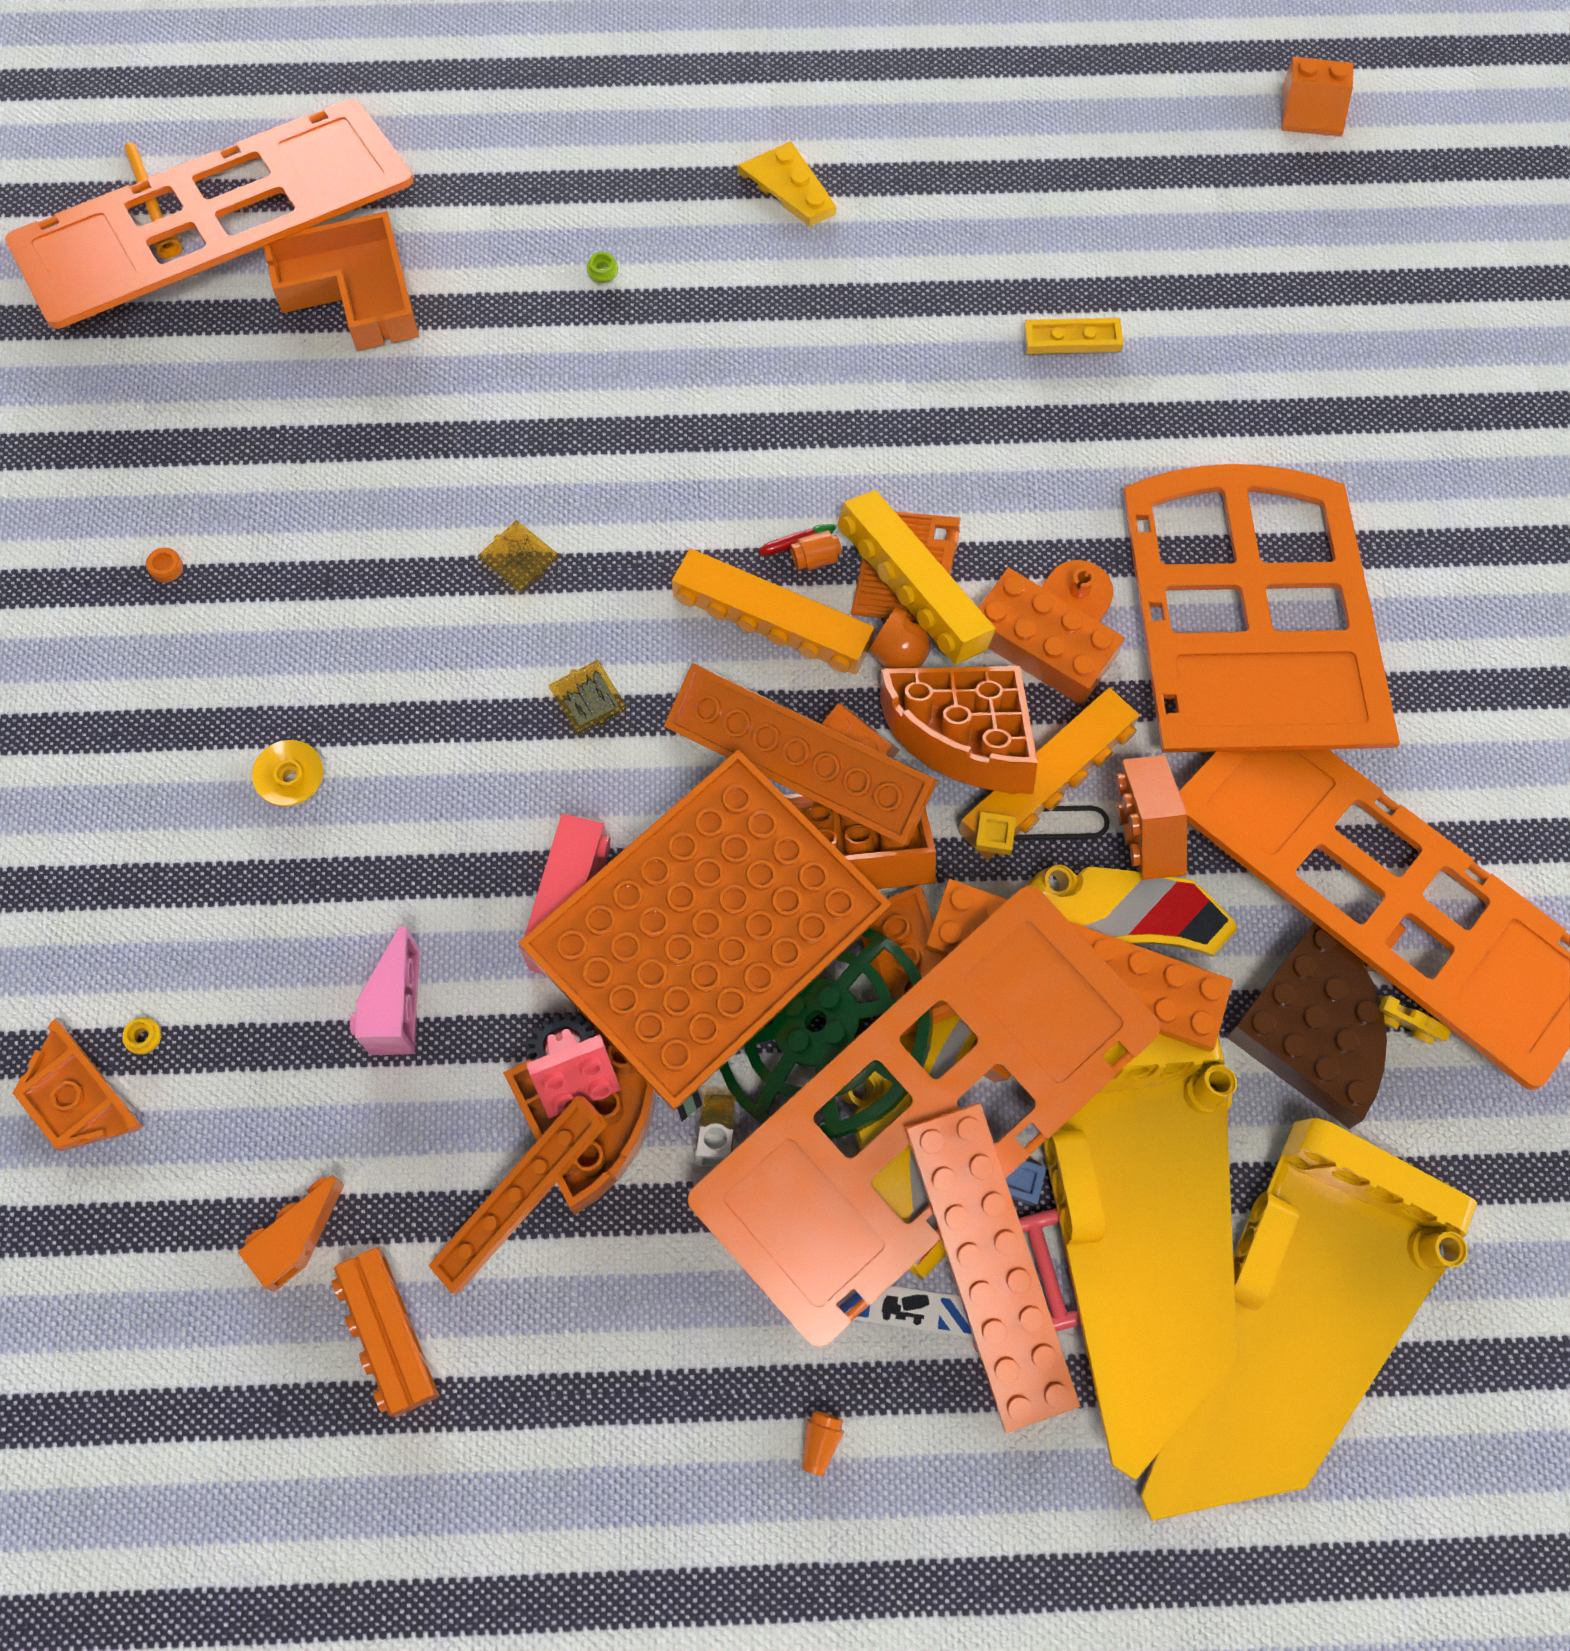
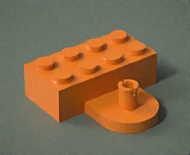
(1056, 626)

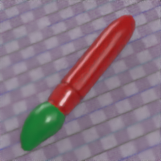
(783, 544)

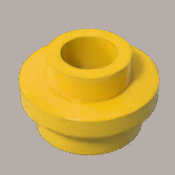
(132, 1031)

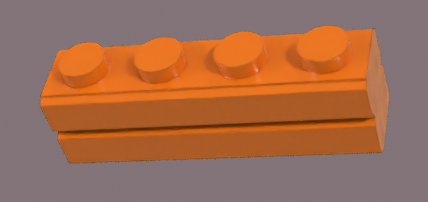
(385, 1333)

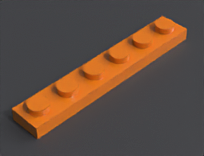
(518, 1194)

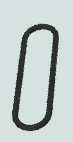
(1070, 836)

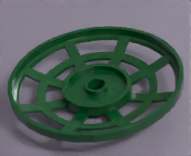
(842, 1027)

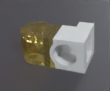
(715, 1130)

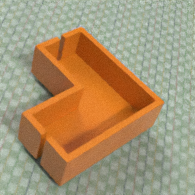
(348, 263)

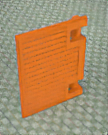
(874, 596)

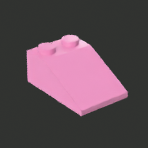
(388, 1002)

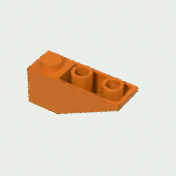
(288, 1243)

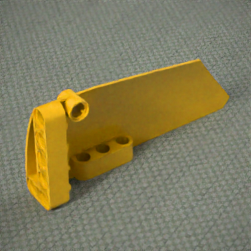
(1151, 1240)
(1321, 1298)

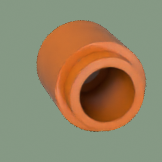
(816, 551)

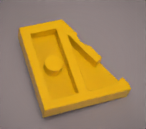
(1424, 1027)

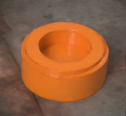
(164, 565)

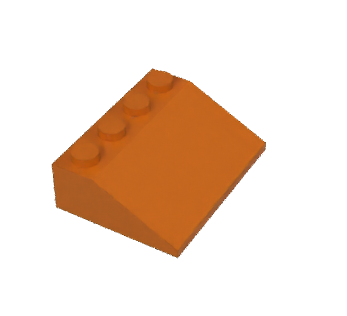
(873, 854)

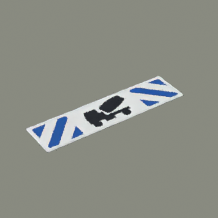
(913, 1310)

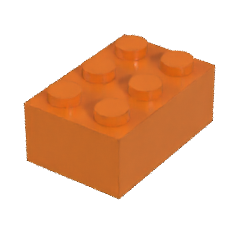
(1152, 817)

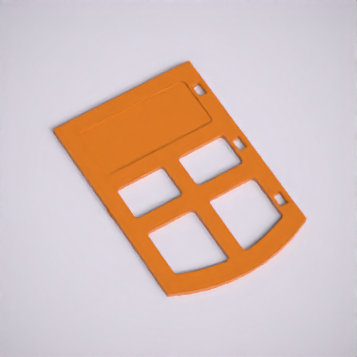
(1263, 683)

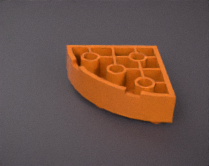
(964, 723)
(617, 1145)

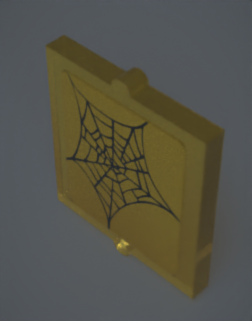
(518, 556)

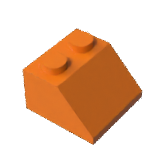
(1316, 96)

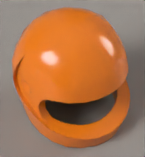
(901, 642)

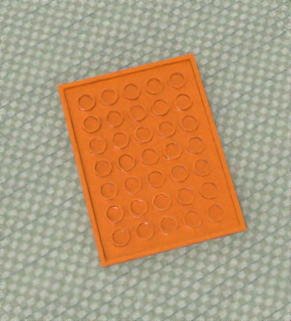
(705, 928)

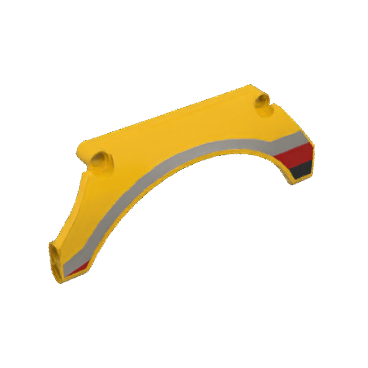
(1102, 899)

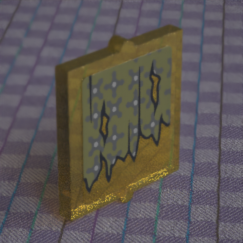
(587, 697)

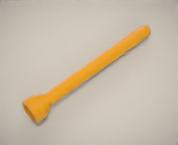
(168, 247)

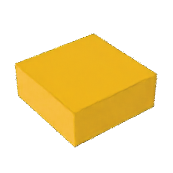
(995, 833)

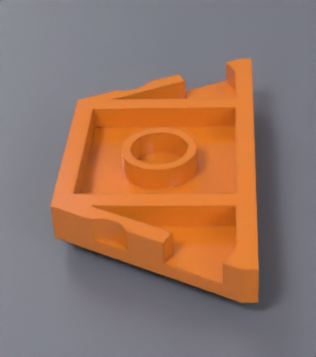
(70, 1095)

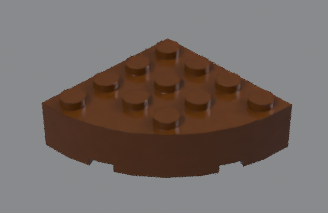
(1320, 1027)

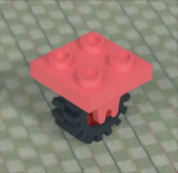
(569, 1063)

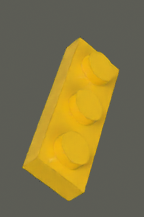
(1073, 335)

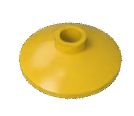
(282, 760)

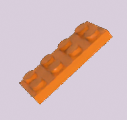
(909, 927)

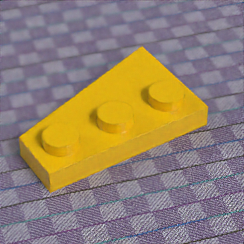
(791, 181)

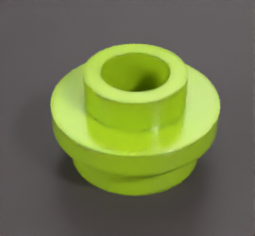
(603, 261)

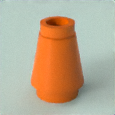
(821, 1441)

